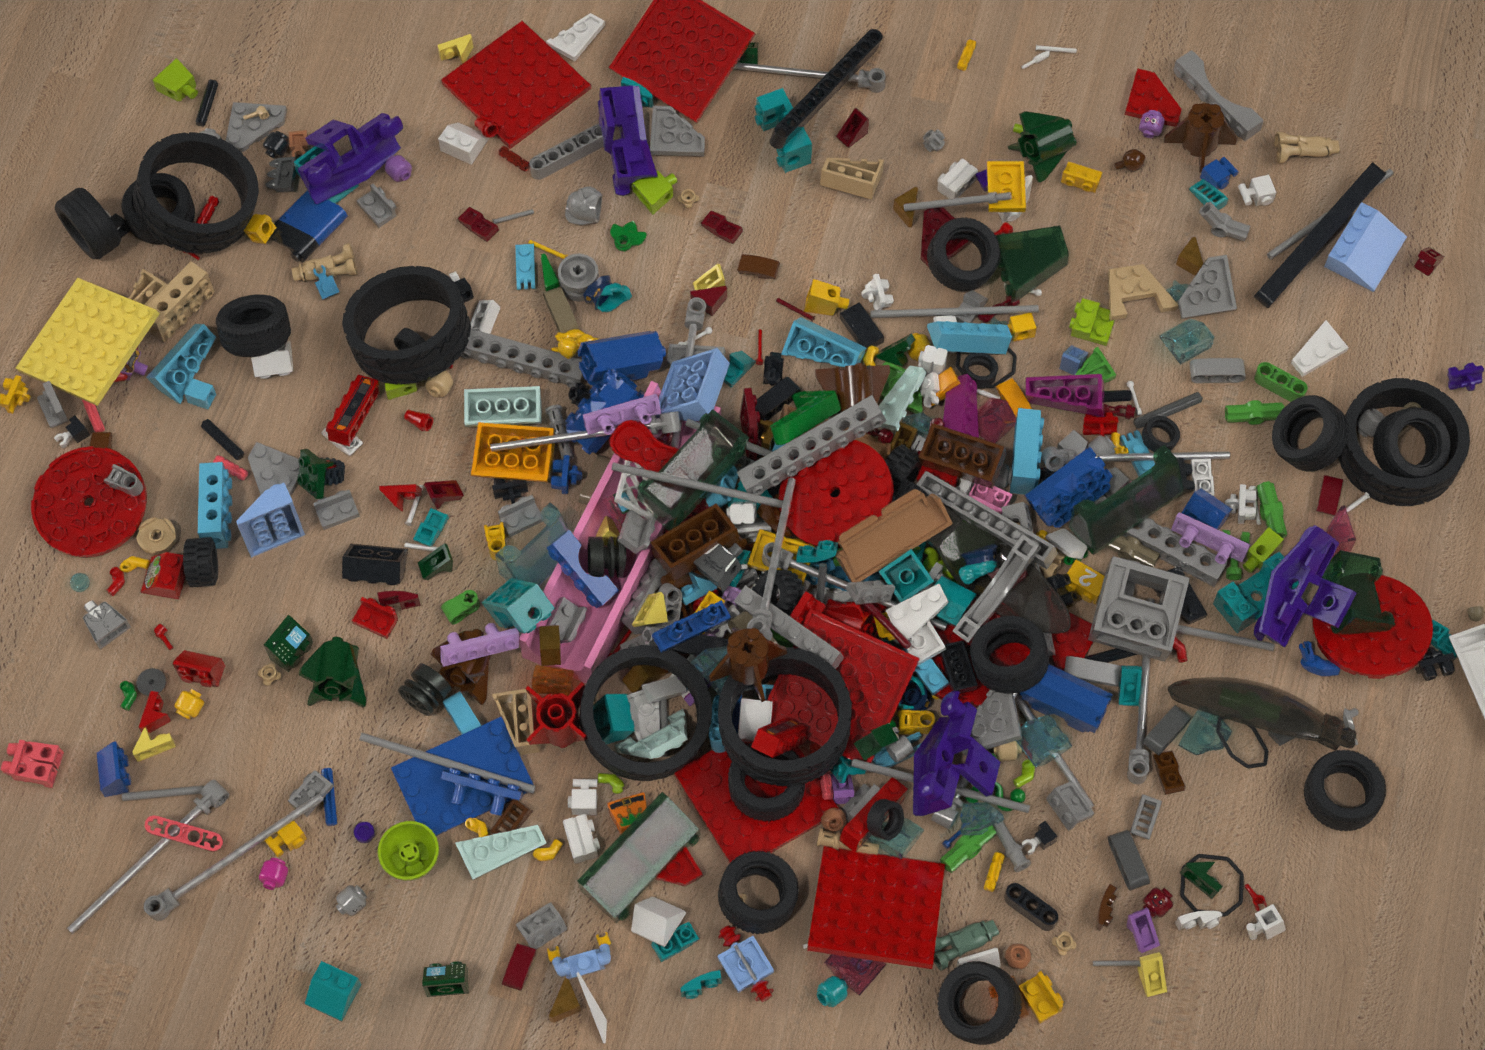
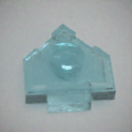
(919, 421)
(978, 817)

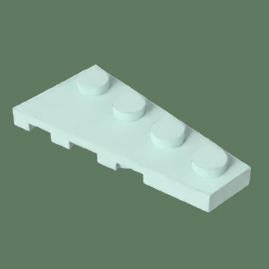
(900, 397)
(495, 850)

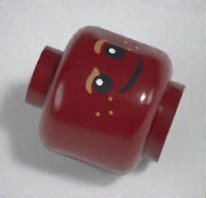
(1158, 902)

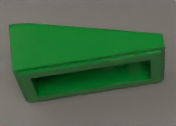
(550, 278)

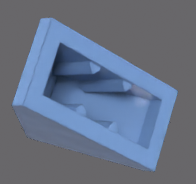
(1073, 359)

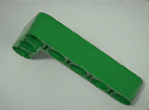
(811, 410)

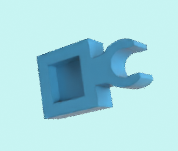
(326, 285)

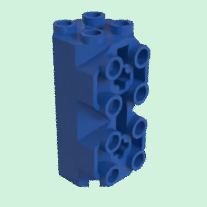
(629, 354)
(611, 391)
(1074, 482)
(1069, 698)

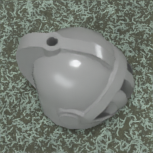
(584, 206)

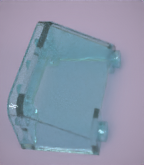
(533, 561)

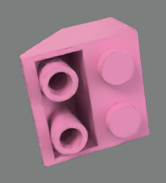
(992, 498)

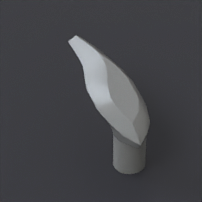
(1348, 719)

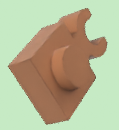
(298, 142)

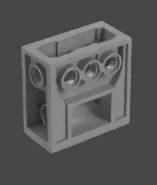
(1137, 623)

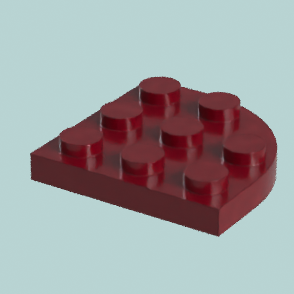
(749, 420)

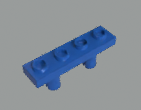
(691, 626)
(473, 780)

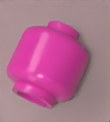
(273, 873)

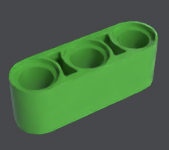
(1277, 375)

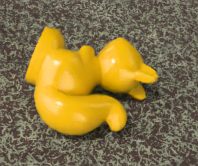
(570, 342)

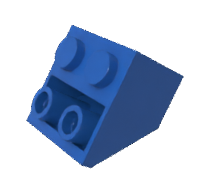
(1207, 509)
(112, 770)

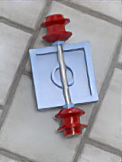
(745, 964)

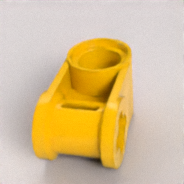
(495, 538)
(914, 721)

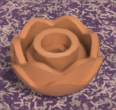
(833, 814)
(1018, 962)

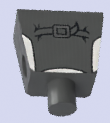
(720, 565)

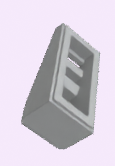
(1151, 801)

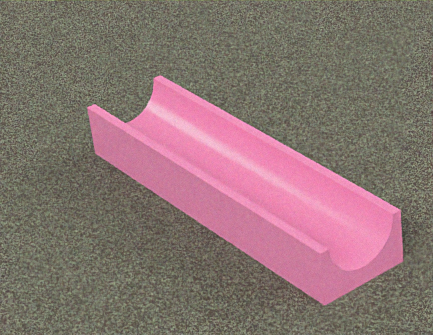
(602, 624)

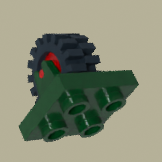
(318, 472)

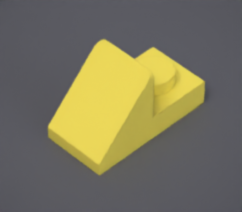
(460, 46)
(147, 748)
(1152, 974)

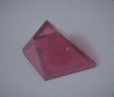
(995, 419)

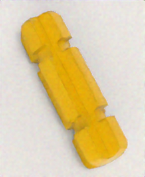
(966, 54)
(994, 871)

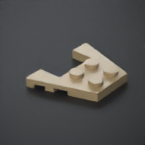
(1133, 284)

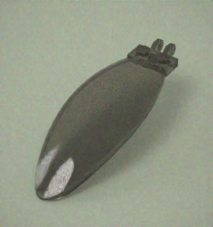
(1029, 599)
(1262, 708)

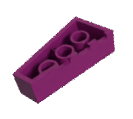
(1068, 392)
(961, 407)

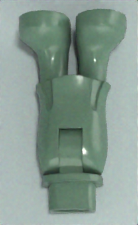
(963, 941)

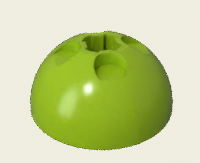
(404, 842)

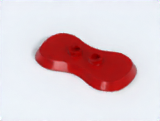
(637, 444)

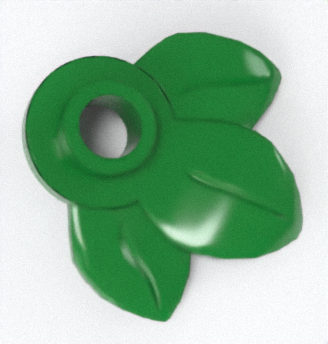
(627, 234)

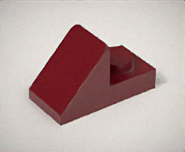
(1428, 260)
(443, 491)

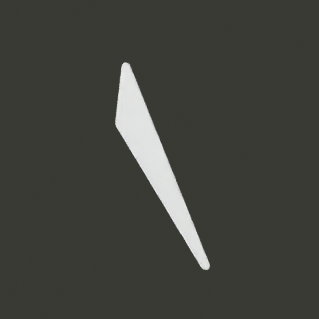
(599, 1018)

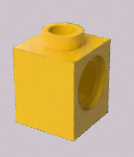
(260, 228)
(1022, 327)

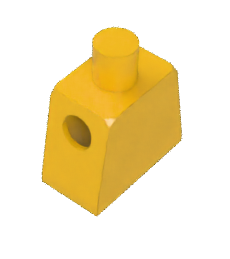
(824, 298)

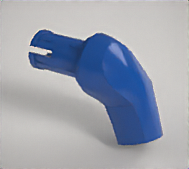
(1314, 663)

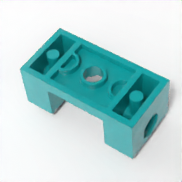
(769, 112)
(514, 601)
(1236, 602)

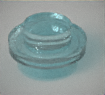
(79, 582)

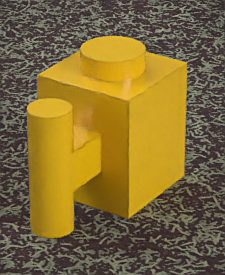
(290, 835)

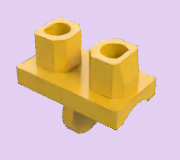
(16, 394)

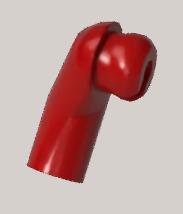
(118, 581)

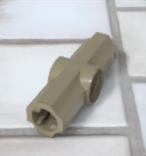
(1132, 549)

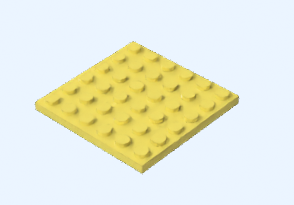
(87, 341)

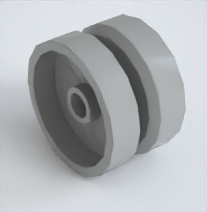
(576, 274)

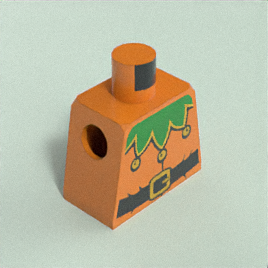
(627, 810)

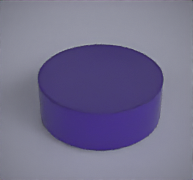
(364, 832)

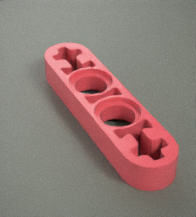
(182, 837)

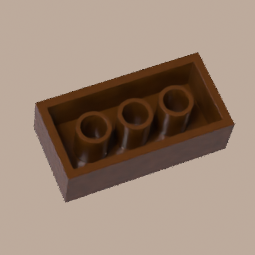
(962, 455)
(692, 539)

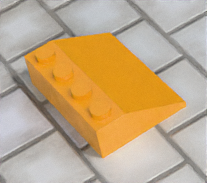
(522, 463)

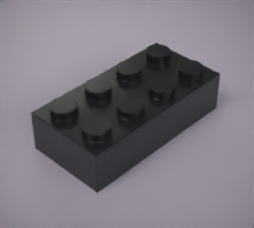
(861, 326)
(958, 667)

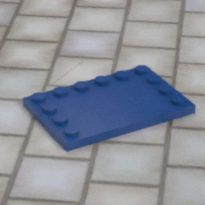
(430, 796)

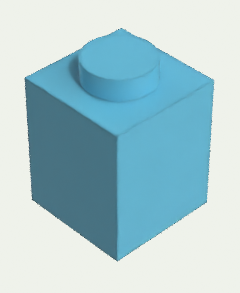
(199, 393)

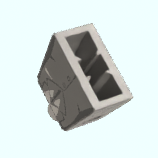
(104, 623)

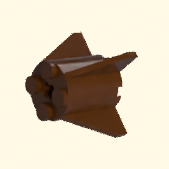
(1202, 131)
(854, 382)
(748, 658)
(467, 675)

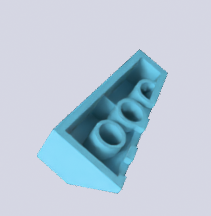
(970, 337)
(821, 345)
(182, 362)

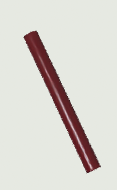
(888, 625)

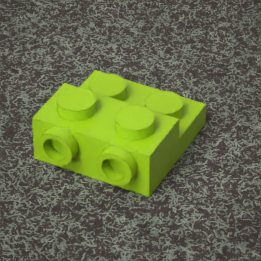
(1091, 322)

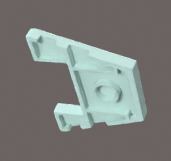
(660, 741)

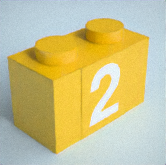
(1085, 582)

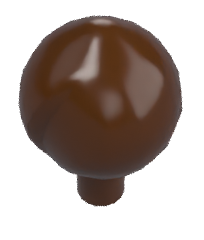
(1132, 160)

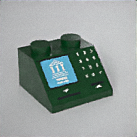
(288, 644)
(445, 979)

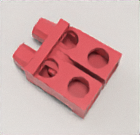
(33, 762)

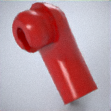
(1180, 650)

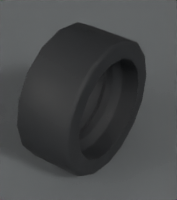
(407, 338)
(984, 360)
(1165, 424)
(894, 823)

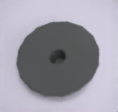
(151, 680)

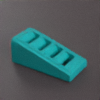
(1216, 194)

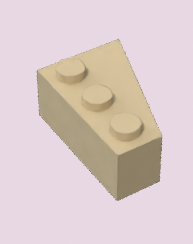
(852, 176)
(146, 288)
(519, 717)

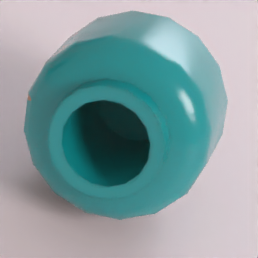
(832, 991)

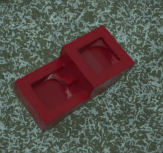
(477, 224)
(719, 226)
(1329, 495)
(406, 599)
(519, 966)

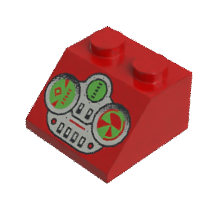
(164, 576)

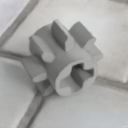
(933, 140)

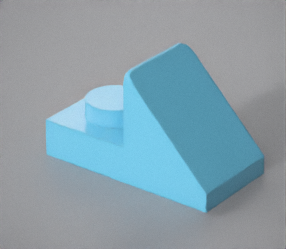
(699, 588)

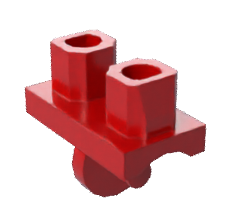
(1100, 425)

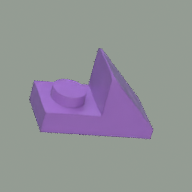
(842, 791)
(1143, 930)

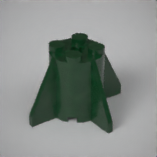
(1044, 141)
(334, 673)

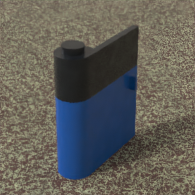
(307, 225)

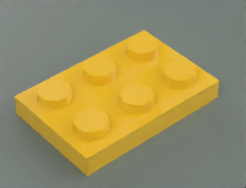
(1004, 178)
(765, 537)

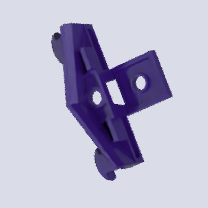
(371, 147)
(631, 153)
(1285, 606)
(937, 778)

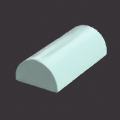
(503, 406)

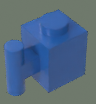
(1218, 173)

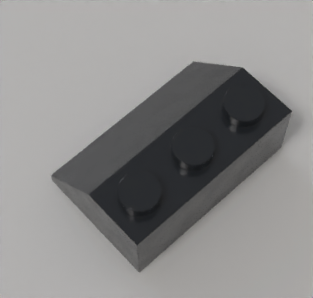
(374, 564)

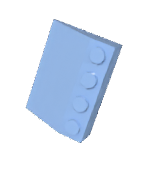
(1366, 248)
(693, 385)
(270, 521)

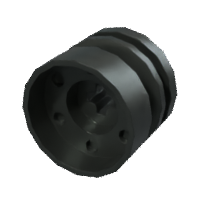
(606, 557)
(426, 686)

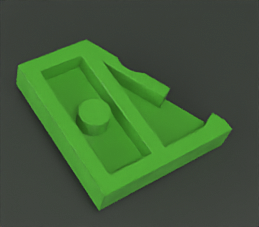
(1097, 365)

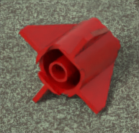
(853, 615)
(557, 718)

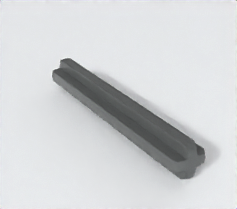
(1169, 409)

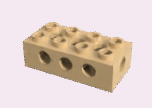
(186, 290)

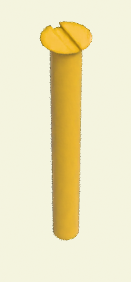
(549, 250)

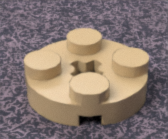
(159, 526)

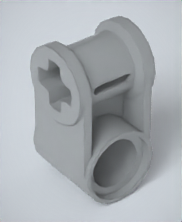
(121, 479)

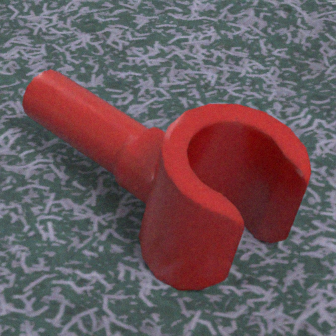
(1005, 228)
(159, 631)
(1257, 899)

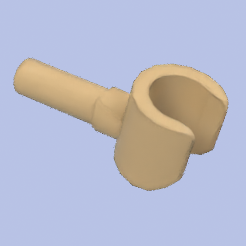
(260, 111)

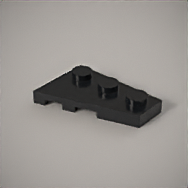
(1192, 608)

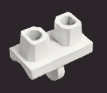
(875, 291)
(1245, 496)

